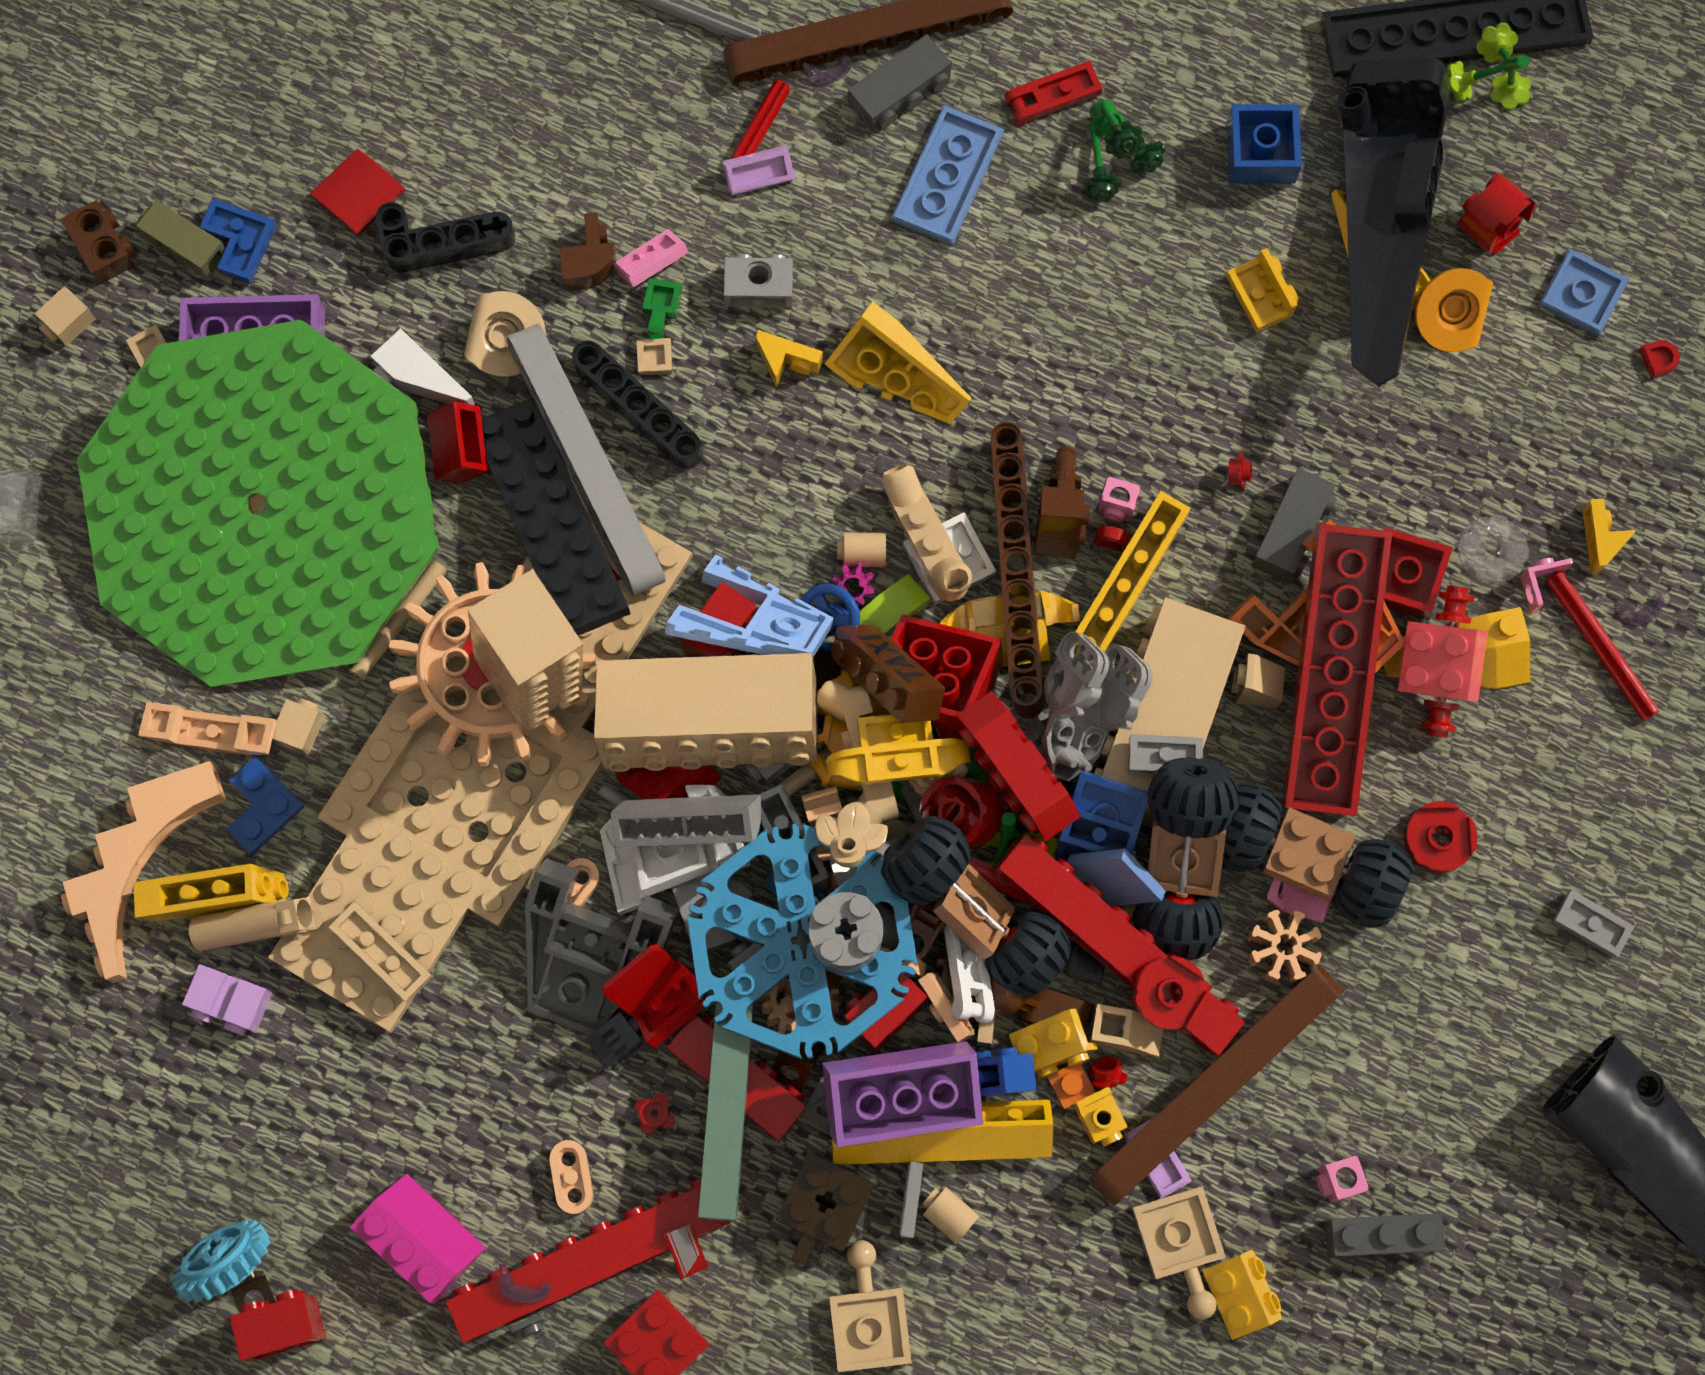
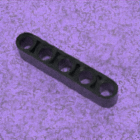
(632, 390)

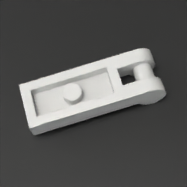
(968, 978)

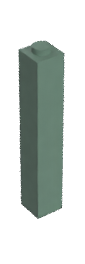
(725, 1123)

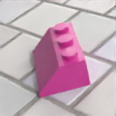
(418, 1238)

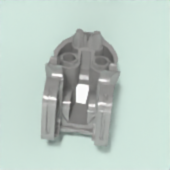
(1088, 702)

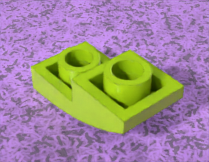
(900, 599)

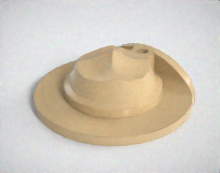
(493, 319)

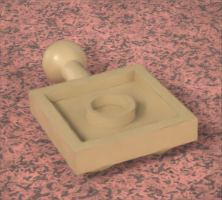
(1178, 1238)
(870, 1324)

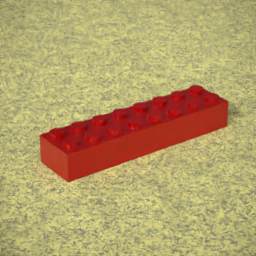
(1336, 669)

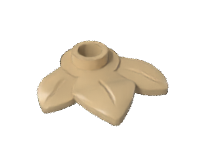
(850, 829)

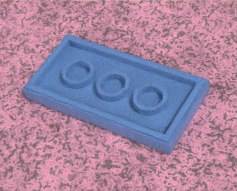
(947, 175)

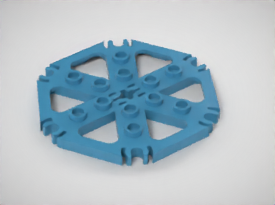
(774, 960)

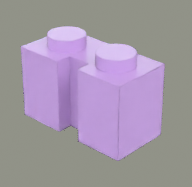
(226, 999)

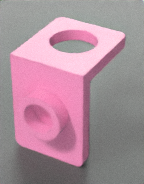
(1115, 509)
(1540, 568)
(1297, 899)
(1328, 1183)

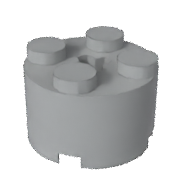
(859, 915)

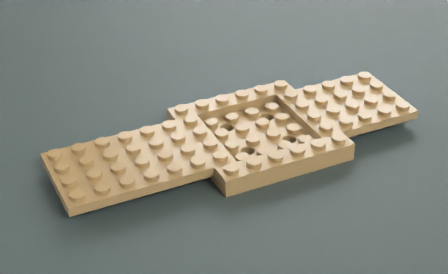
(417, 863)

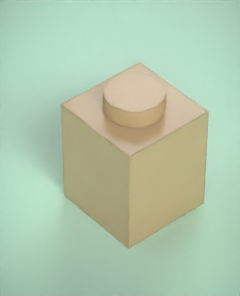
(64, 317)
(298, 726)

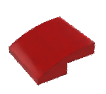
(357, 191)

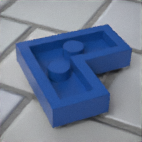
(246, 235)
(271, 806)

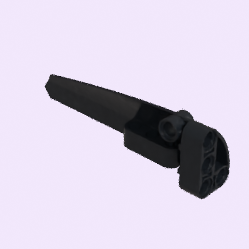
(1392, 173)
(1638, 1137)

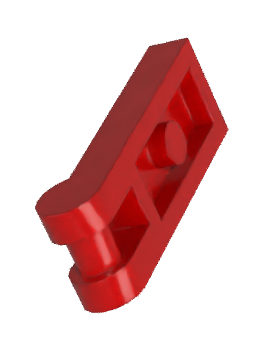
(1054, 92)

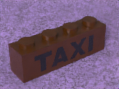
(887, 673)

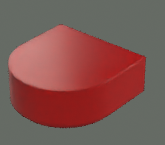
(1659, 358)
(1112, 538)

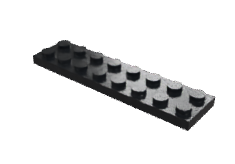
(1448, 29)
(551, 518)

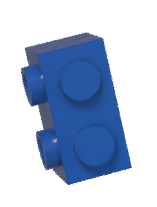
(1005, 1072)

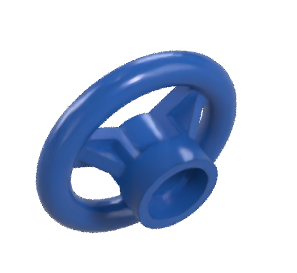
(841, 614)

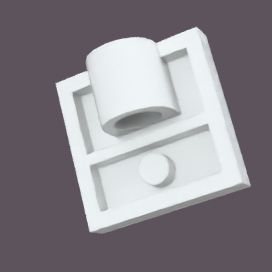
(967, 546)

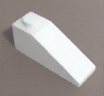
(415, 371)

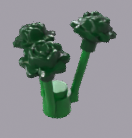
(1121, 141)

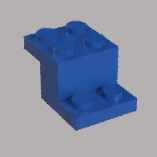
(1108, 819)

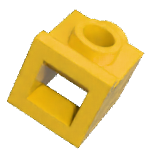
(1089, 1108)

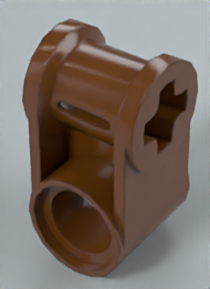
(925, 926)

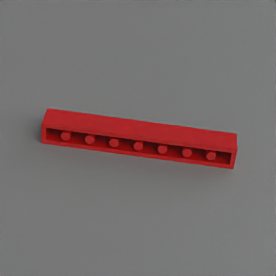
(1104, 931)
(580, 1263)

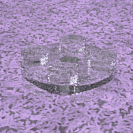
(1496, 531)

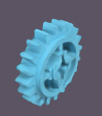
(221, 1261)

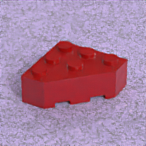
(956, 658)
(1016, 767)

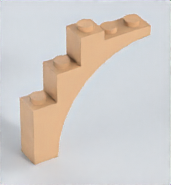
(123, 851)

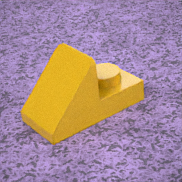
(779, 351)
(1600, 542)

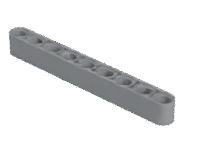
(585, 460)

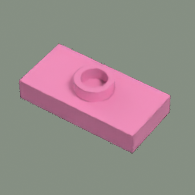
(650, 258)

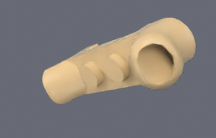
(926, 533)
(848, 706)

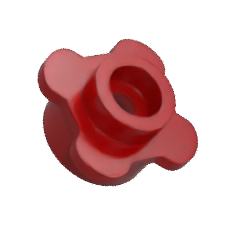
(1239, 471)
(1107, 1072)
(650, 1123)

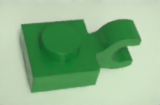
(661, 302)

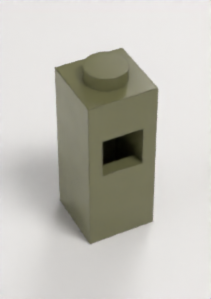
(180, 239)

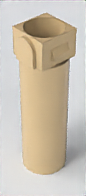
(251, 923)

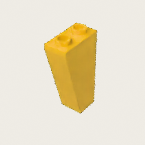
(207, 892)

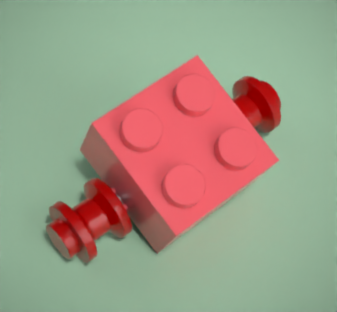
(1444, 661)

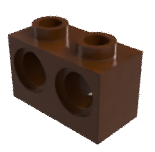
(96, 244)

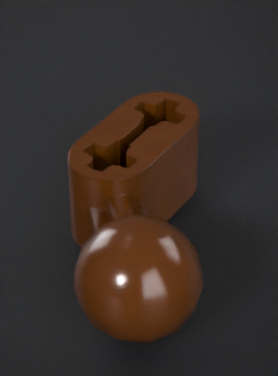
(1040, 1006)

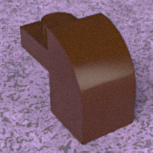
(590, 263)

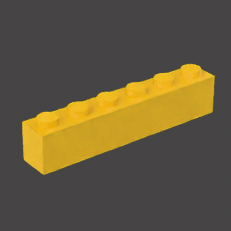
(1133, 571)
(1007, 1132)

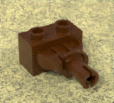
(1062, 510)

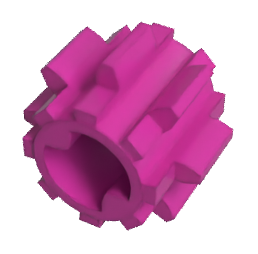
(864, 579)

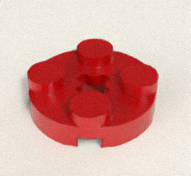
(1454, 823)
(1149, 995)

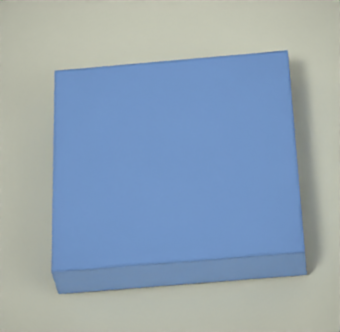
(1583, 292)
(1117, 877)

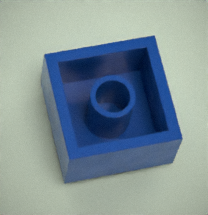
(1263, 143)

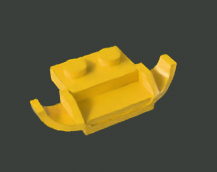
(987, 618)
(896, 753)

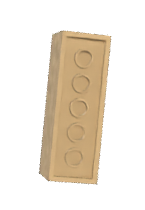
(527, 650)
(1189, 668)
(706, 711)

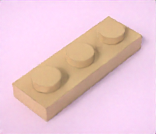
(380, 951)

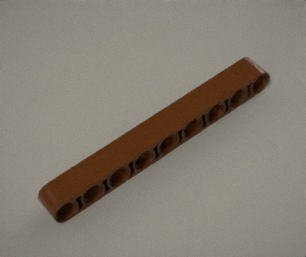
(854, 35)
(1021, 582)
(1216, 1085)

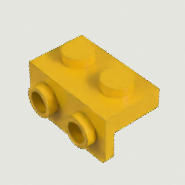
(1263, 291)
(1054, 1042)
(1243, 1294)

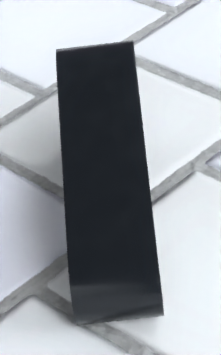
(445, 233)

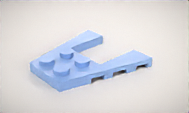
(774, 629)

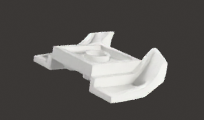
(652, 869)

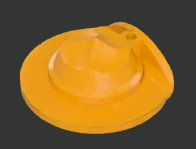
(1453, 309)

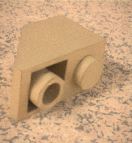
(1258, 682)
(1124, 1031)

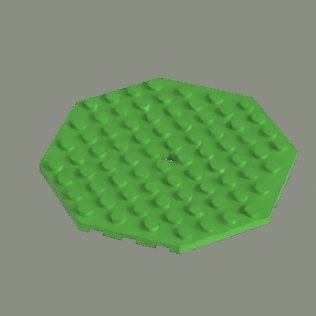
(340, 522)

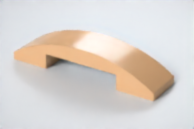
(207, 730)

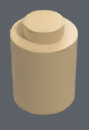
(862, 548)
(949, 1213)

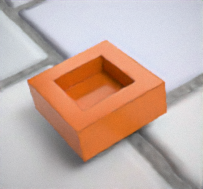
(1071, 1085)

